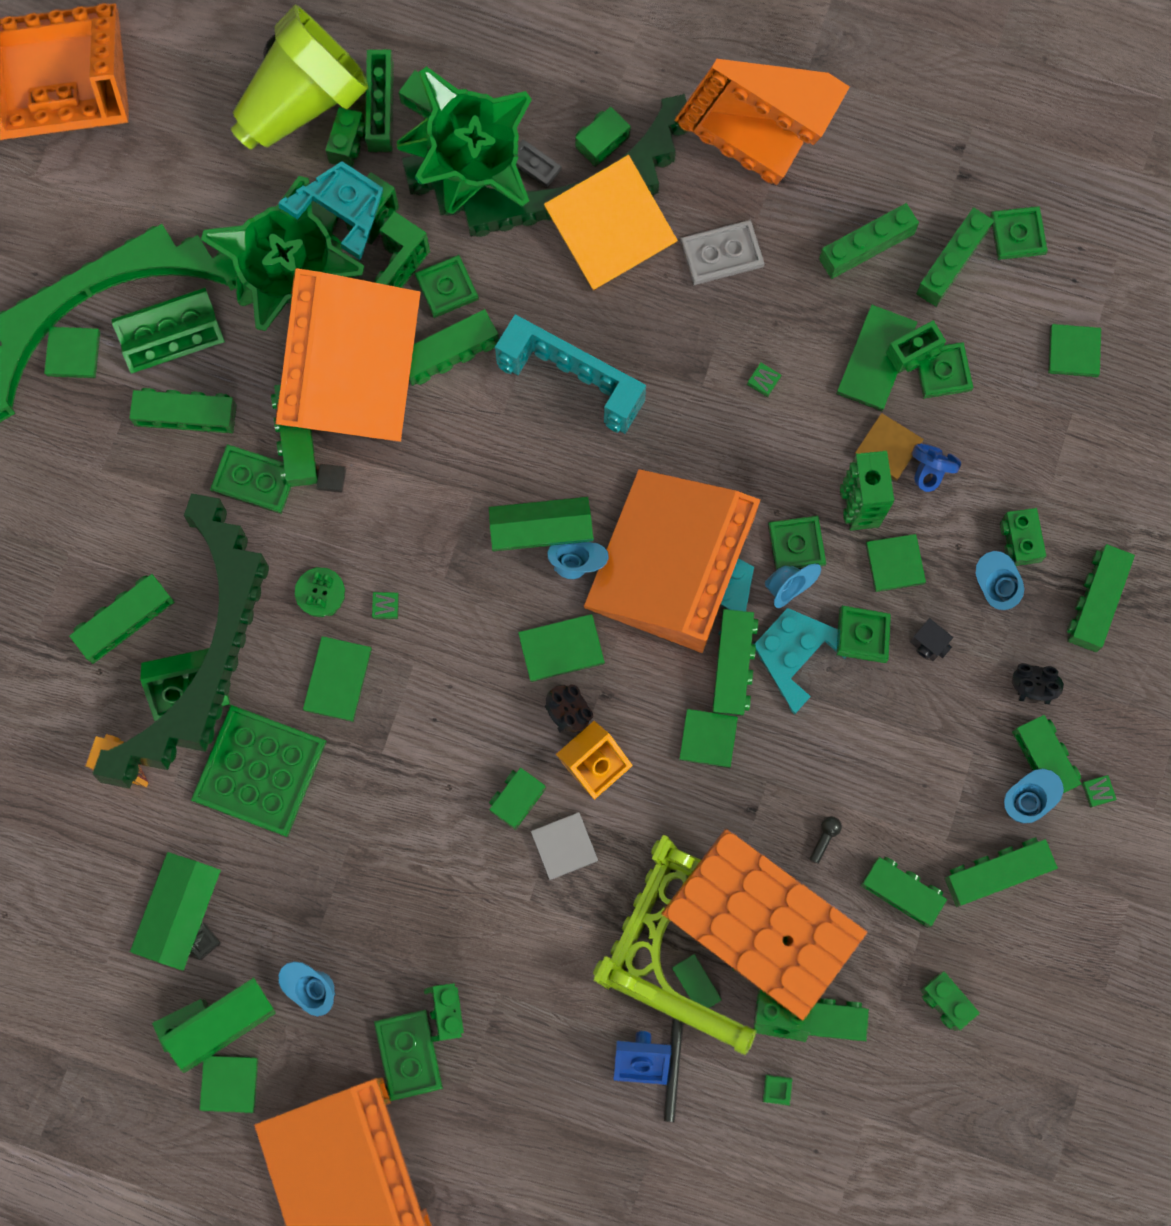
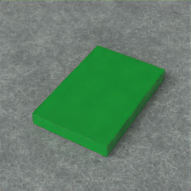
(251, 479)
(561, 648)
(337, 679)
(408, 1055)

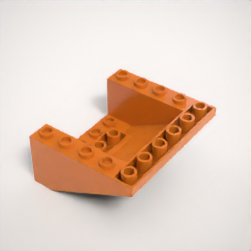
(61, 71)
(761, 112)
(347, 356)
(672, 557)
(340, 1162)

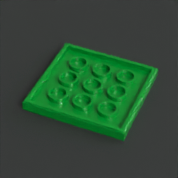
(259, 770)

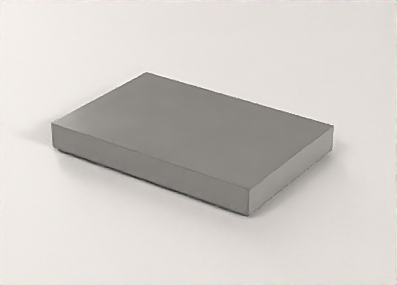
(722, 252)

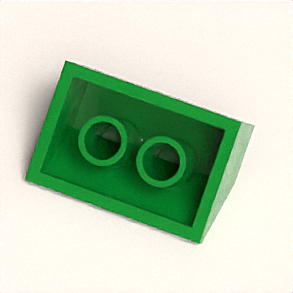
(168, 678)

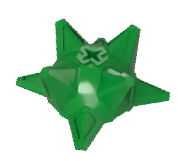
(467, 141)
(271, 249)

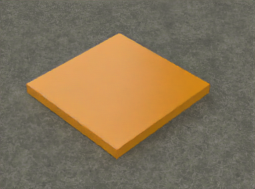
(610, 222)

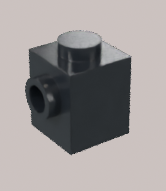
(932, 641)

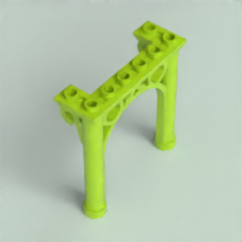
(612, 973)

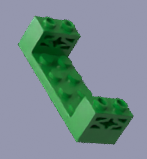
(408, 250)

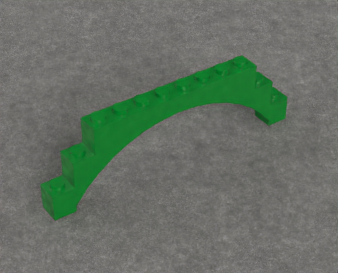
(138, 258)

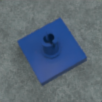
(642, 1060)

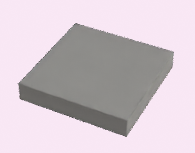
(564, 846)

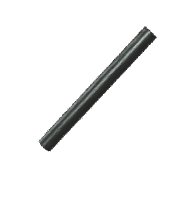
(673, 1073)

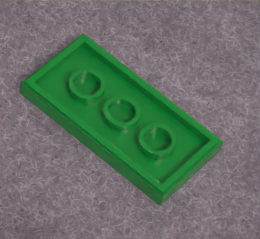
(869, 370)

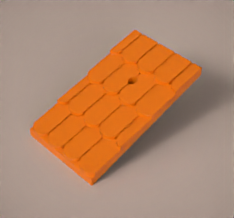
(743, 909)

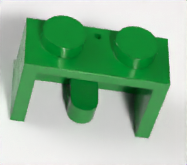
(446, 1012)

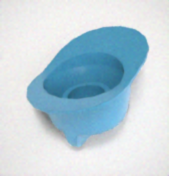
(576, 559)
(999, 580)
(790, 581)
(1033, 796)
(307, 987)

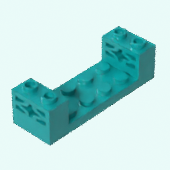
(523, 338)

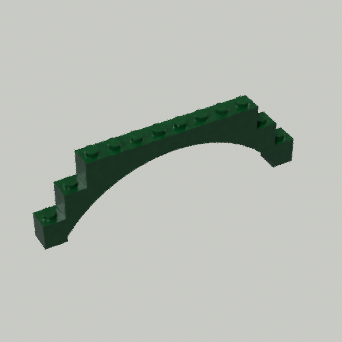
(493, 211)
(194, 714)

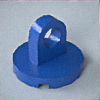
(933, 462)

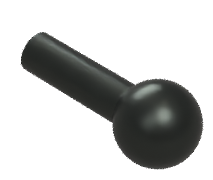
(830, 827)

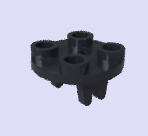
(1037, 683)
(568, 708)

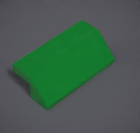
(168, 330)
(540, 524)
(175, 911)
(218, 1025)

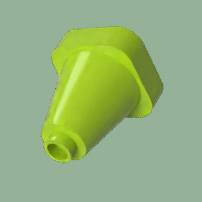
(296, 82)

